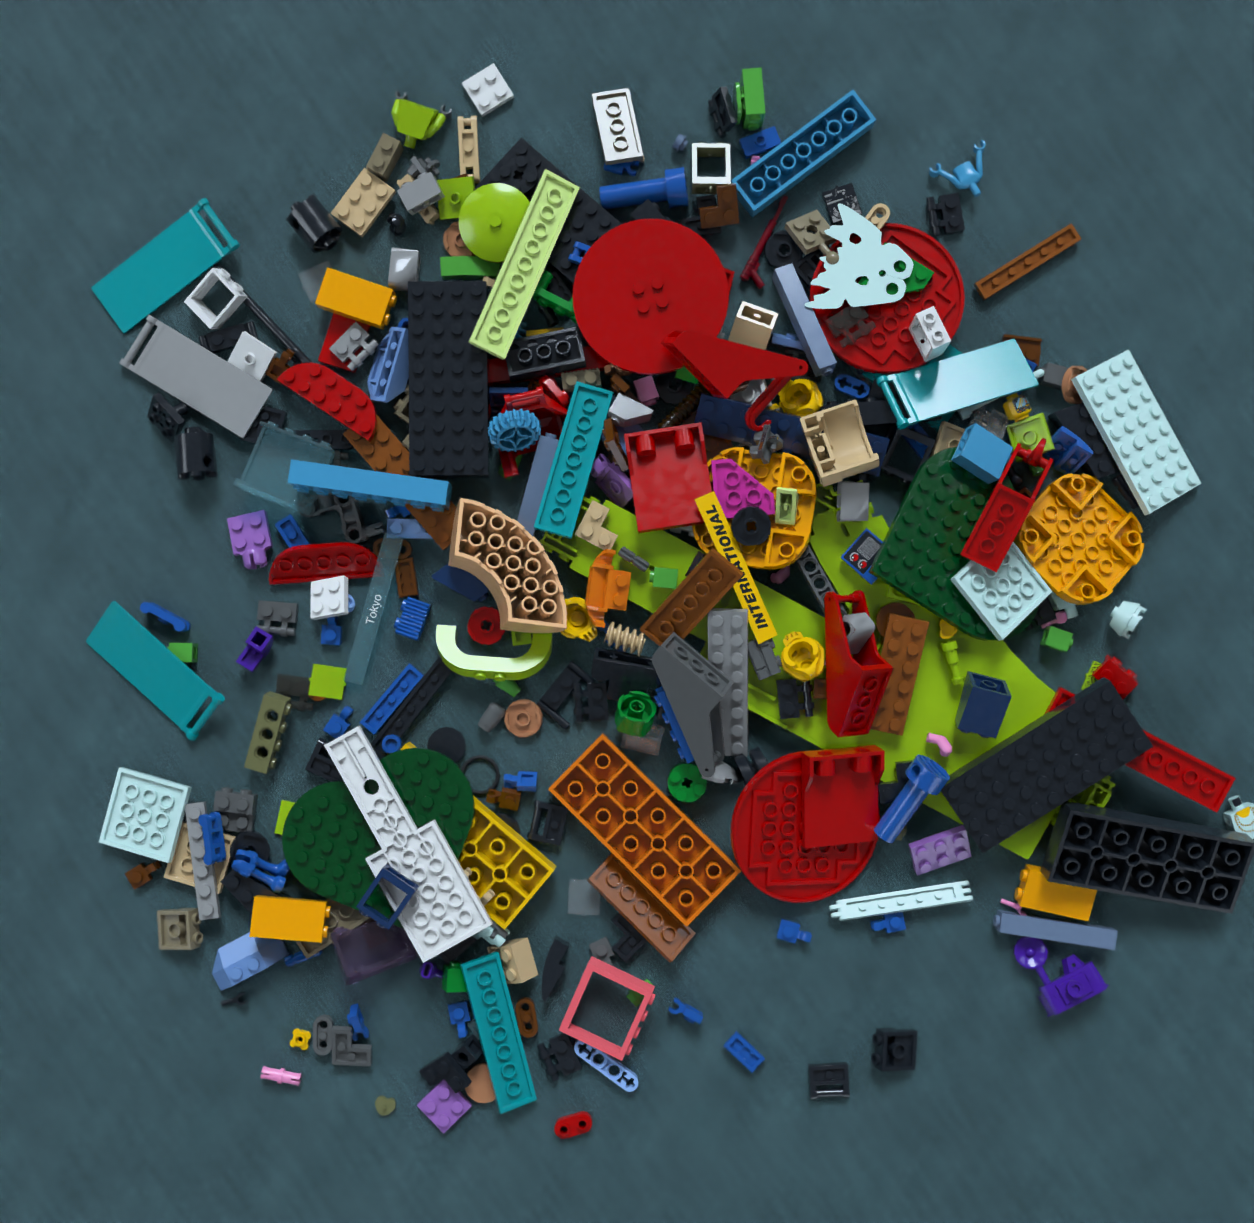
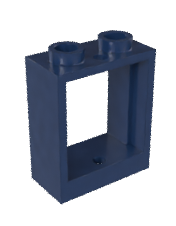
(400, 882)

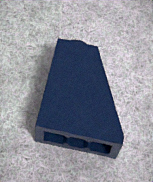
(462, 582)

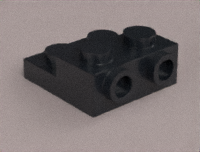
(894, 1049)

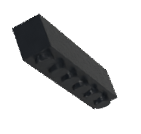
(878, 412)

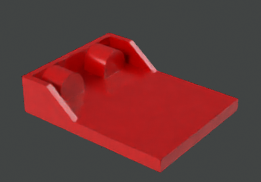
(667, 475)
(840, 795)

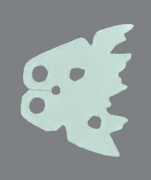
(860, 260)

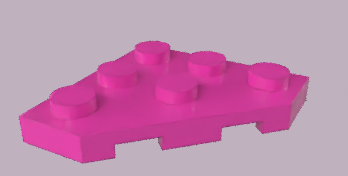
(739, 489)

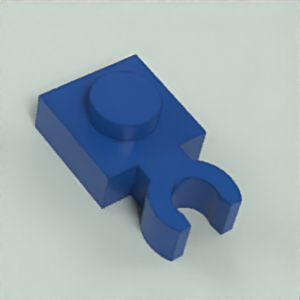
(618, 168)

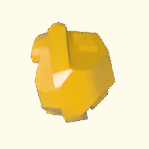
(800, 397)
(578, 621)
(802, 657)

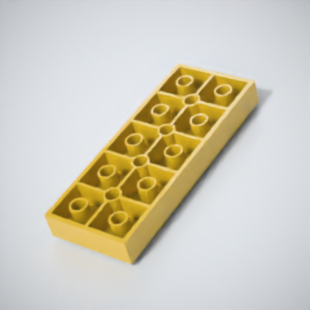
(501, 863)

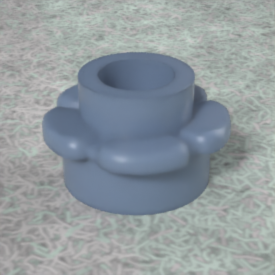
(680, 143)

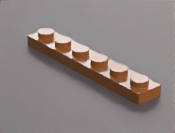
(1027, 261)

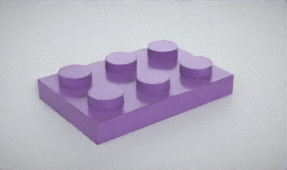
(939, 850)

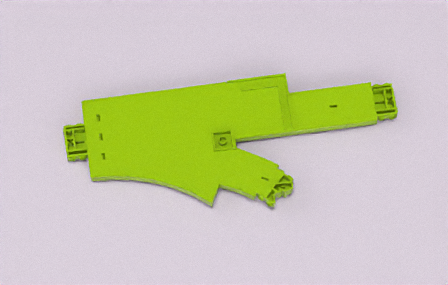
(933, 696)

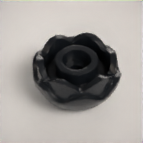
(397, 224)

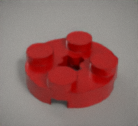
(476, 622)

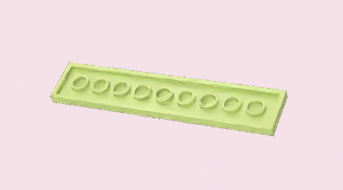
(524, 265)

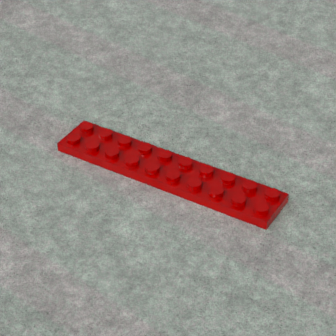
(1174, 768)

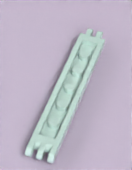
(901, 901)

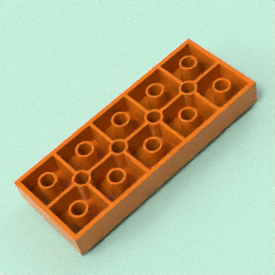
(644, 829)

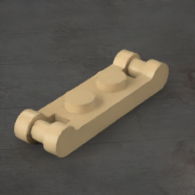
(469, 147)

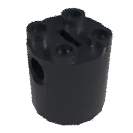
(314, 224)
(195, 454)

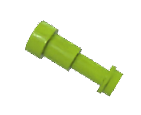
(952, 659)

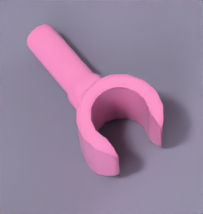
(1061, 617)
(1013, 905)

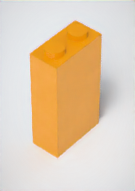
(356, 298)
(1053, 897)
(289, 918)

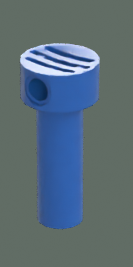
(670, 188)
(924, 779)

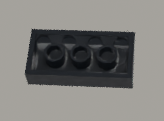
(545, 354)

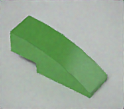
(467, 268)

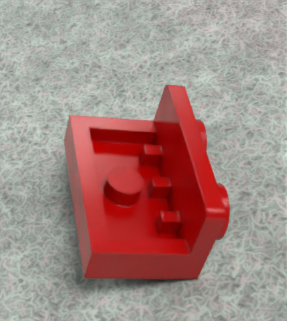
(1122, 679)

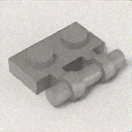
(350, 342)

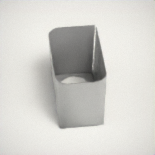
(403, 268)
(852, 501)
(863, 630)

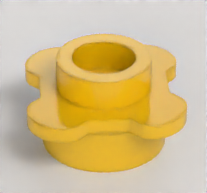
(305, 1035)

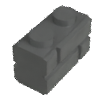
(763, 658)

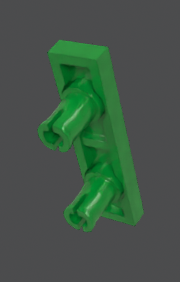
(548, 299)

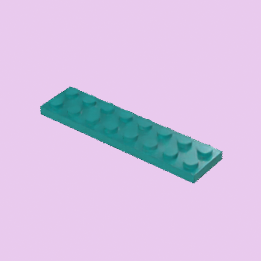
(573, 460)
(498, 1032)

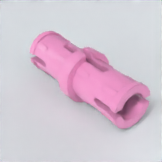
(281, 1075)

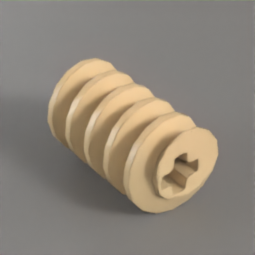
(625, 638)

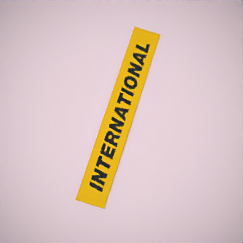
(728, 547)

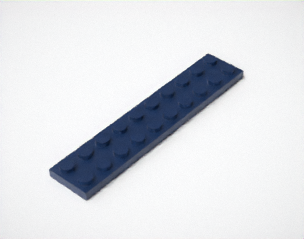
(727, 420)

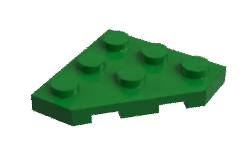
(916, 282)

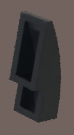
(553, 966)

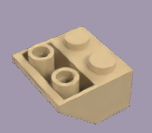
(753, 326)
(516, 960)

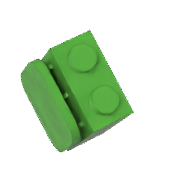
(749, 99)

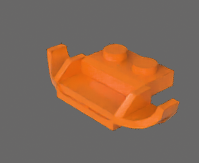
(605, 588)

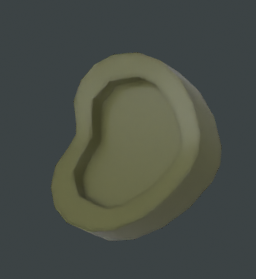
(385, 1105)

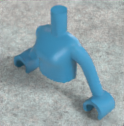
(965, 173)

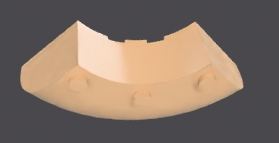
(510, 566)

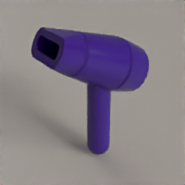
(429, 970)

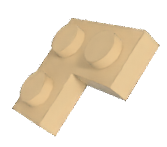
(591, 529)

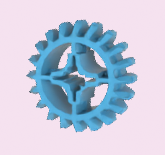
(514, 430)

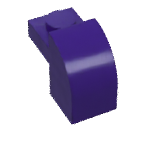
(257, 648)

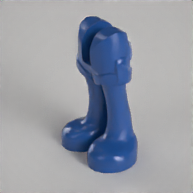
(249, 860)

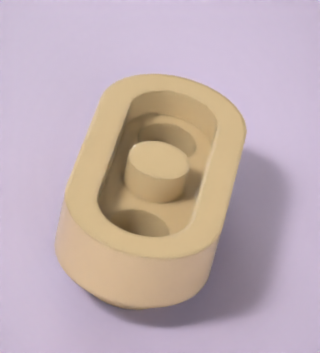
(882, 209)

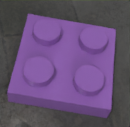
(444, 1105)

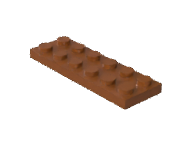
(692, 598)
(903, 651)
(641, 907)

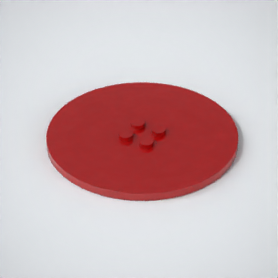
(644, 285)
(890, 344)
(769, 839)

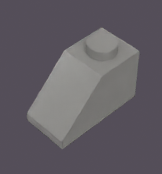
(628, 412)

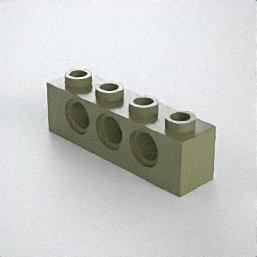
(255, 758)

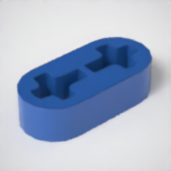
(849, 390)

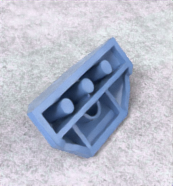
(390, 366)
(246, 958)

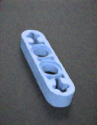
(606, 1064)

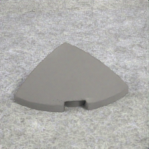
(723, 773)

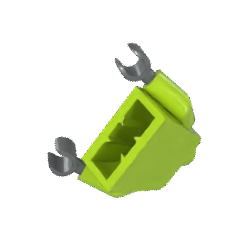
(416, 119)

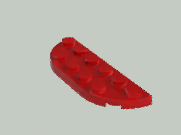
(333, 396)
(322, 562)

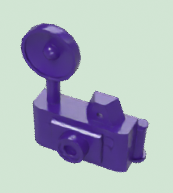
(1067, 990)

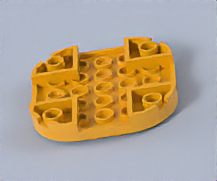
(1080, 539)
(785, 541)

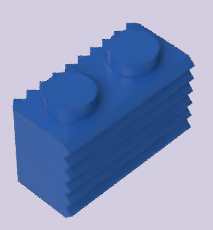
(412, 618)

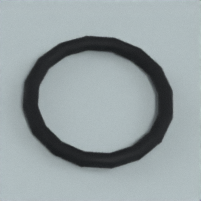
(494, 765)

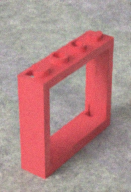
(623, 978)

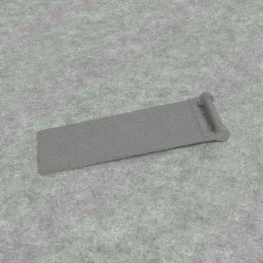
(198, 377)

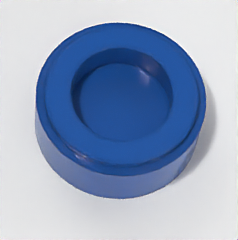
(391, 743)

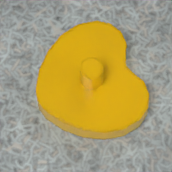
(946, 630)

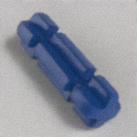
(298, 957)

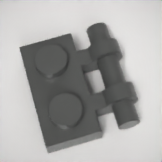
(277, 611)

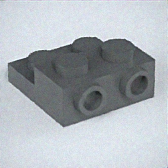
(236, 809)

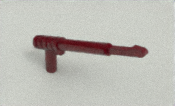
(752, 264)

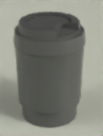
(491, 717)

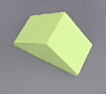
(786, 505)

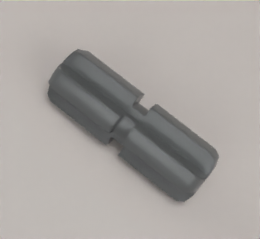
(636, 560)

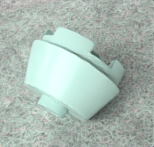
(1126, 618)

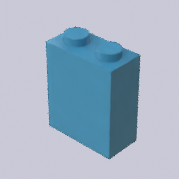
(982, 453)

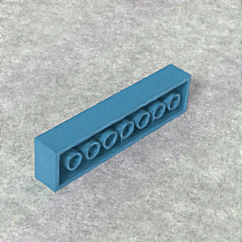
(803, 153)
(370, 484)

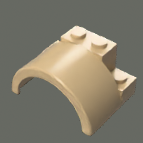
(842, 447)

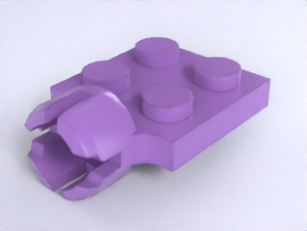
(612, 481)
(250, 538)

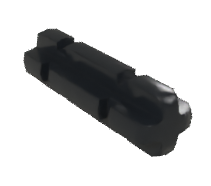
(1125, 491)

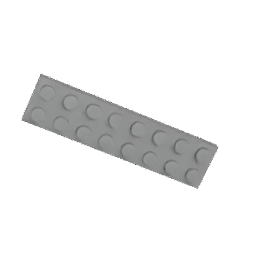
(730, 655)

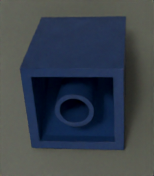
(982, 705)

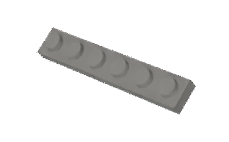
(203, 874)

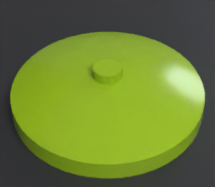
(492, 220)

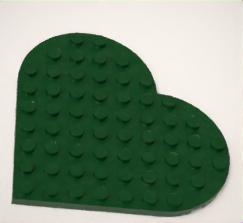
(928, 538)
(329, 837)

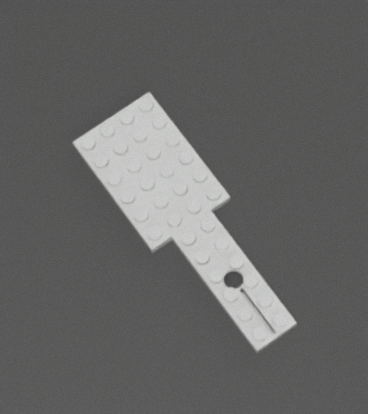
(445, 904)

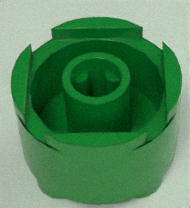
(635, 714)
(679, 790)

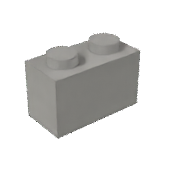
(420, 193)

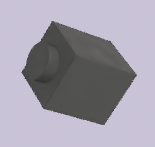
(1052, 376)

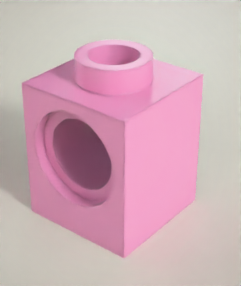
(646, 390)

